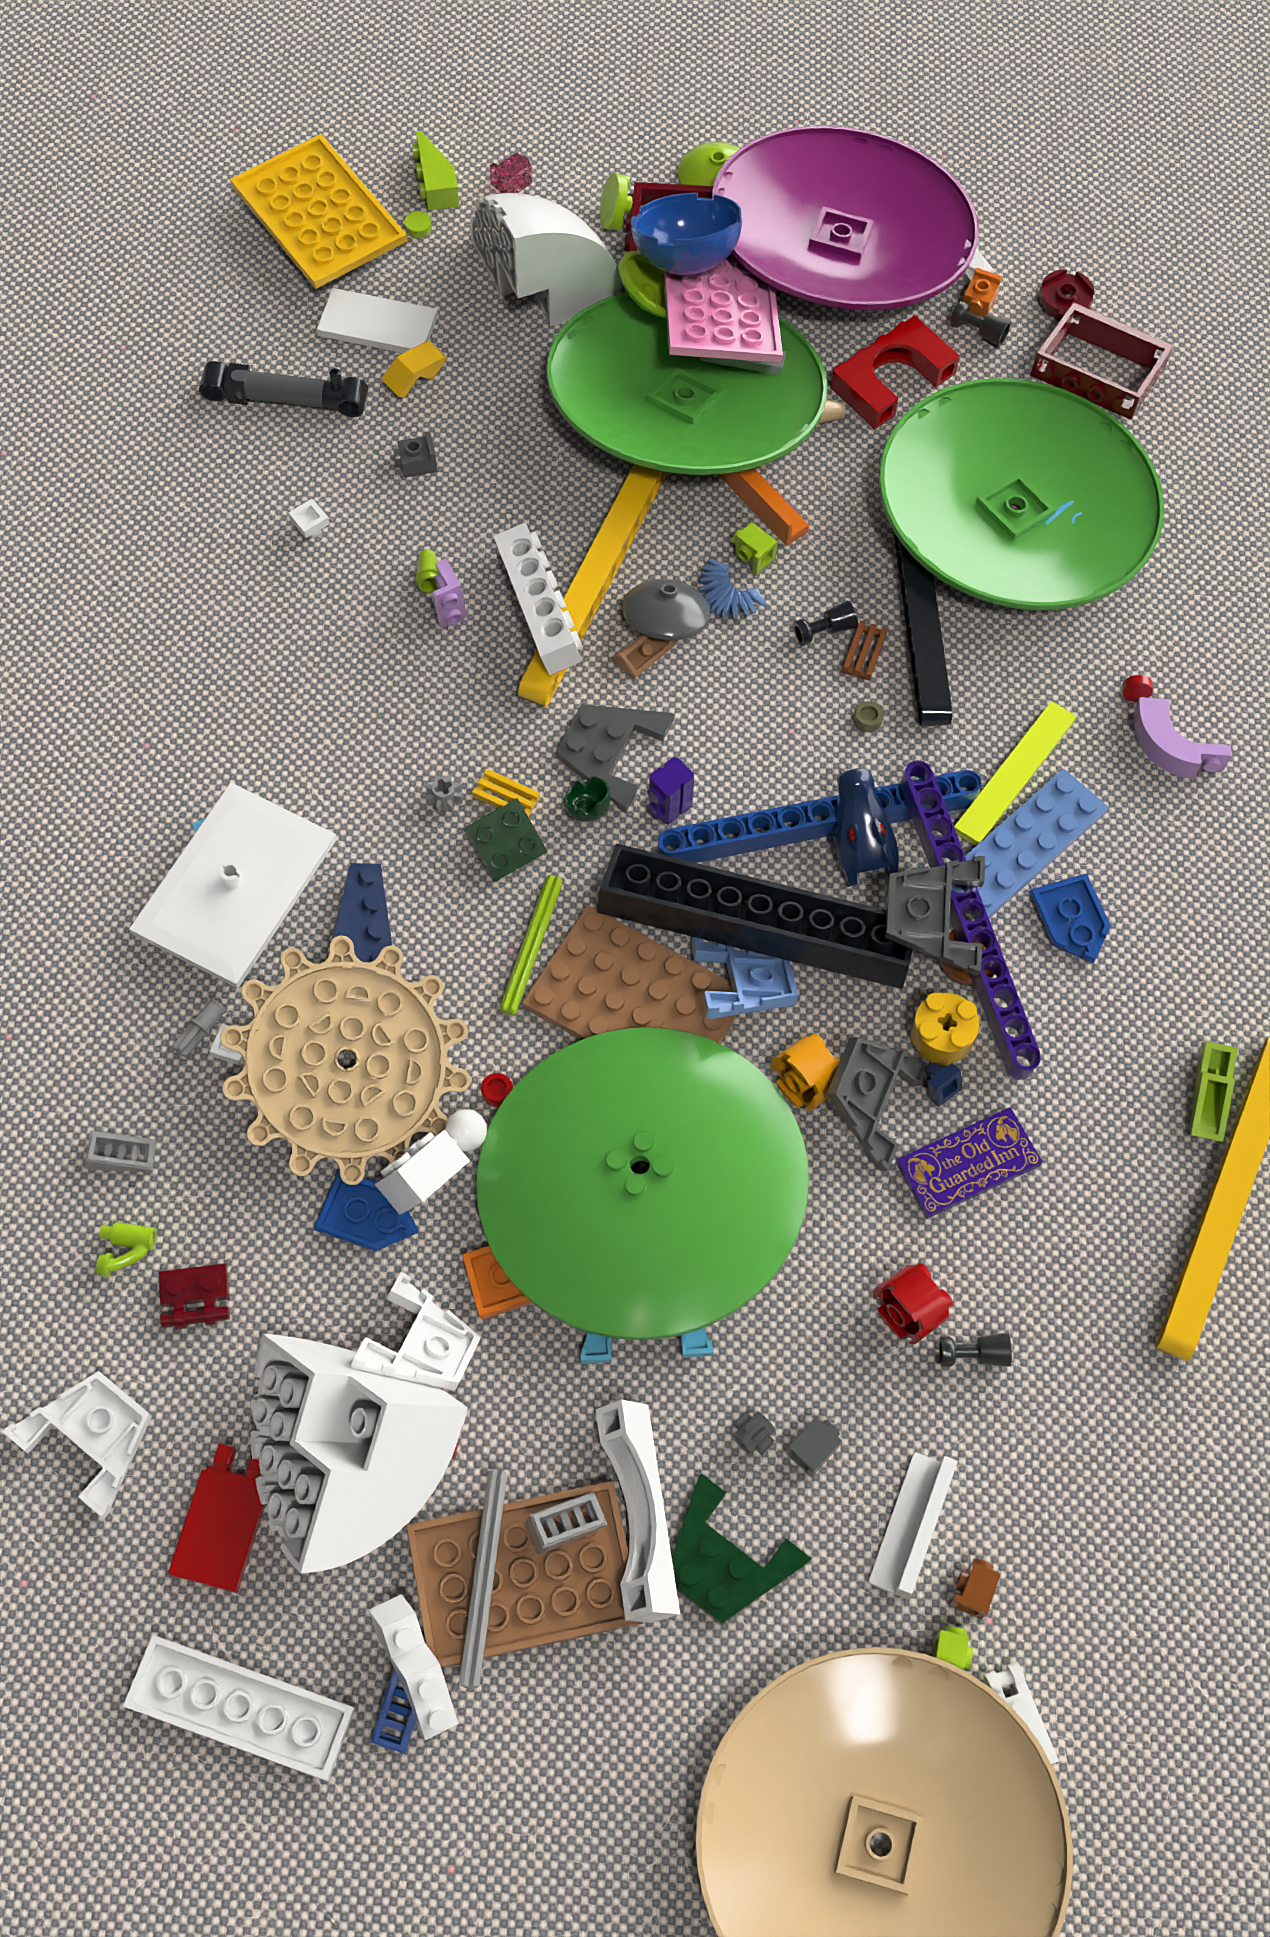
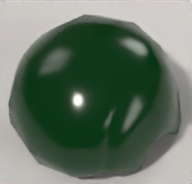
(588, 800)

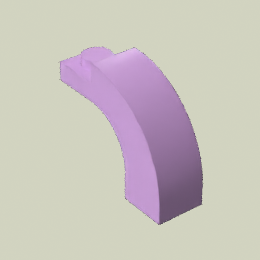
(1168, 748)

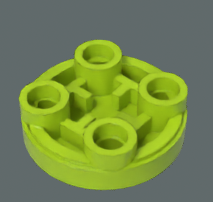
(615, 201)

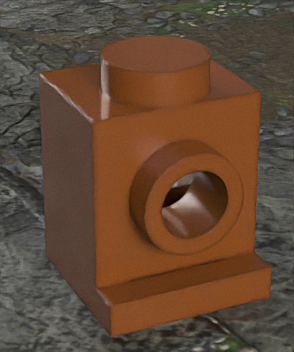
(976, 1589)

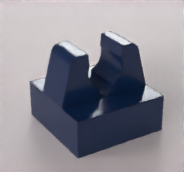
(943, 1082)

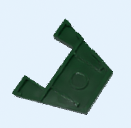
(714, 1570)

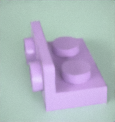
(449, 597)

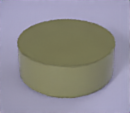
(868, 716)

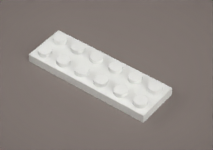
(239, 1707)

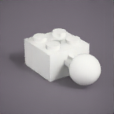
(431, 1161)

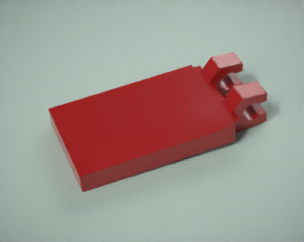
(220, 1525)

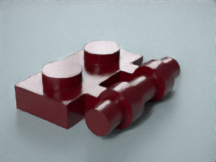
(194, 1286)

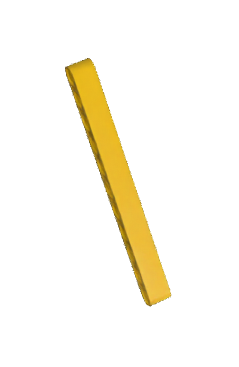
(597, 571)
(1220, 1217)

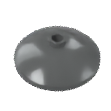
(666, 609)

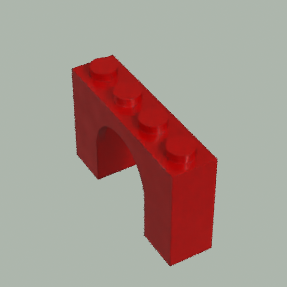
(908, 344)

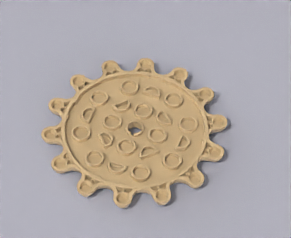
(295, 1068)

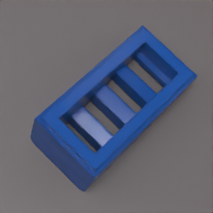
(386, 1740)

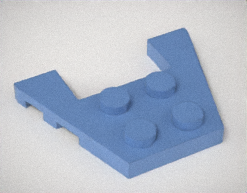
(756, 981)

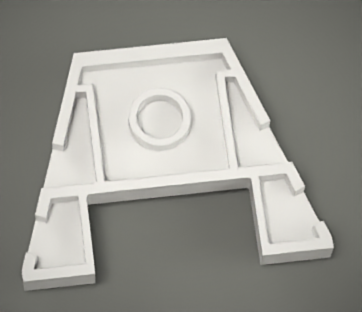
(434, 1348)
(99, 1422)

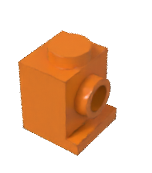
(982, 292)

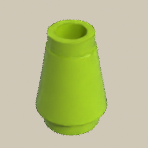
(426, 571)

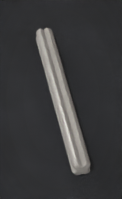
(483, 1579)

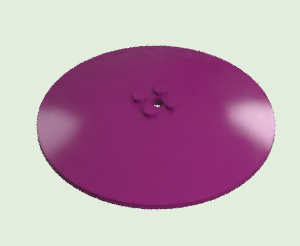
(899, 212)

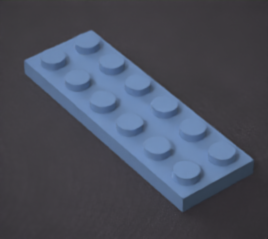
(1034, 838)

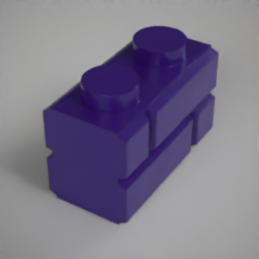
(670, 791)

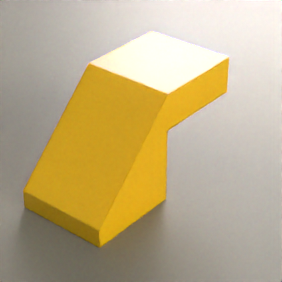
(419, 361)

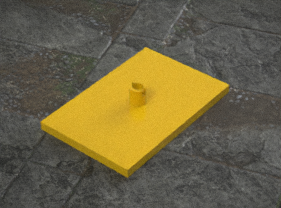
(318, 210)

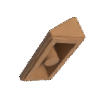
(641, 654)

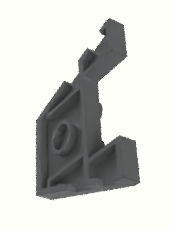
(599, 739)
(921, 911)
(863, 1088)

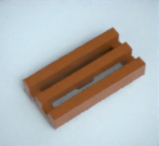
(871, 631)

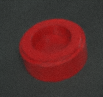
(1136, 687)
(495, 1089)

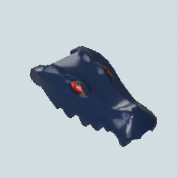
(863, 832)

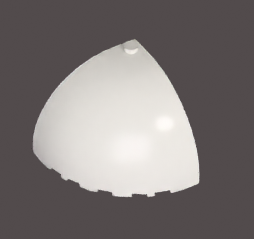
(544, 252)
(343, 1450)

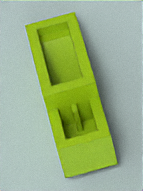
(1213, 1091)

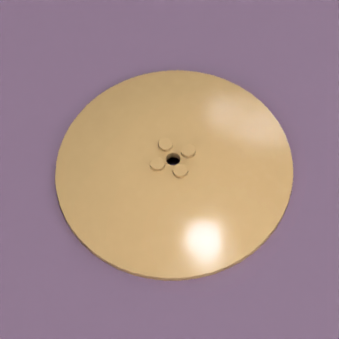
(894, 1751)

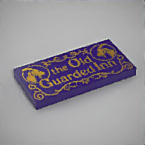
(968, 1162)

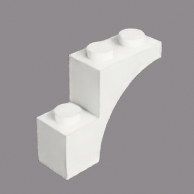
(415, 1665)

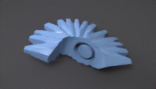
(723, 595)

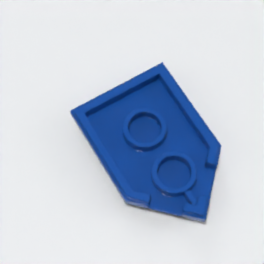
(1073, 916)
(363, 1216)

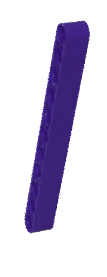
(969, 931)

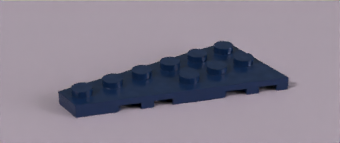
(364, 911)

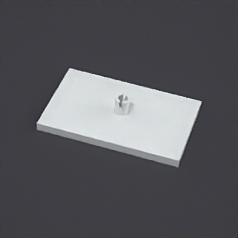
(233, 885)

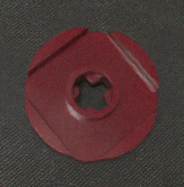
(1058, 282)

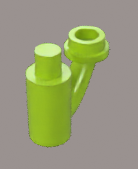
(134, 1236)

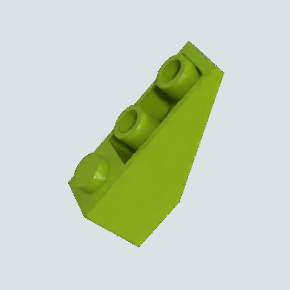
(438, 175)

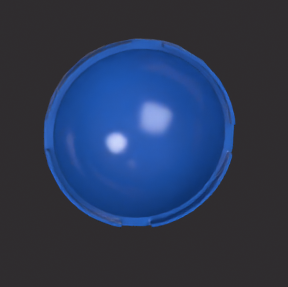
(687, 232)

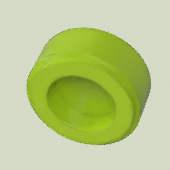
(418, 224)

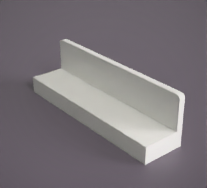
(912, 1524)

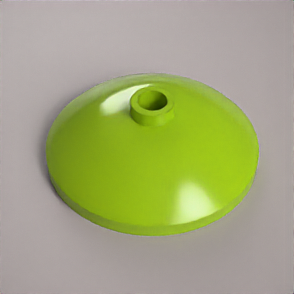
(704, 162)
(643, 283)

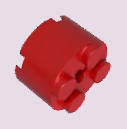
(912, 1303)

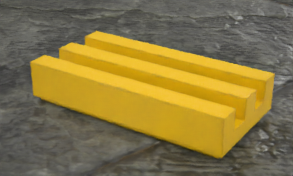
(510, 785)

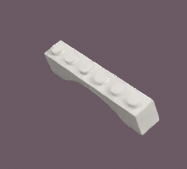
(649, 1577)

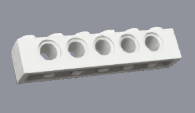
(537, 598)

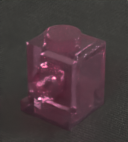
(511, 174)

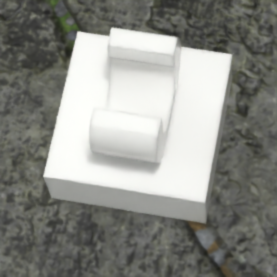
(309, 519)

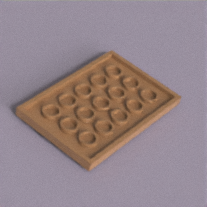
(621, 979)
(533, 1596)

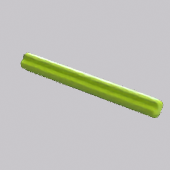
(531, 945)

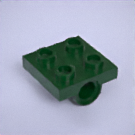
(505, 840)

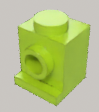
(755, 547)
(953, 1647)

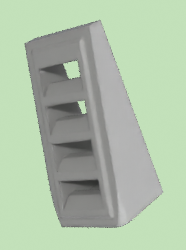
(119, 1164)
(537, 1534)

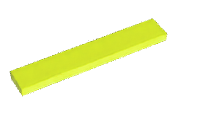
(1014, 774)

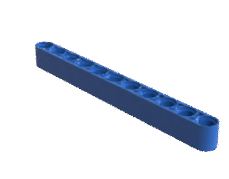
(803, 817)

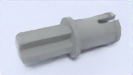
(199, 1027)

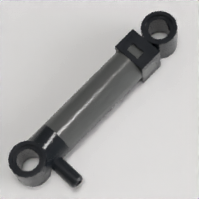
(243, 385)

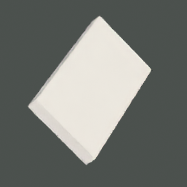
(375, 321)

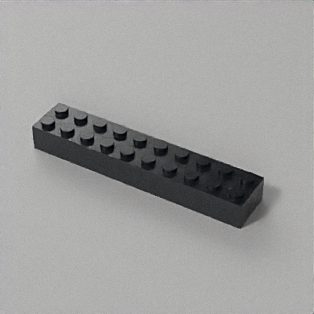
(752, 915)

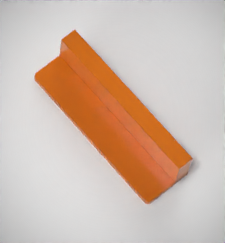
(767, 504)

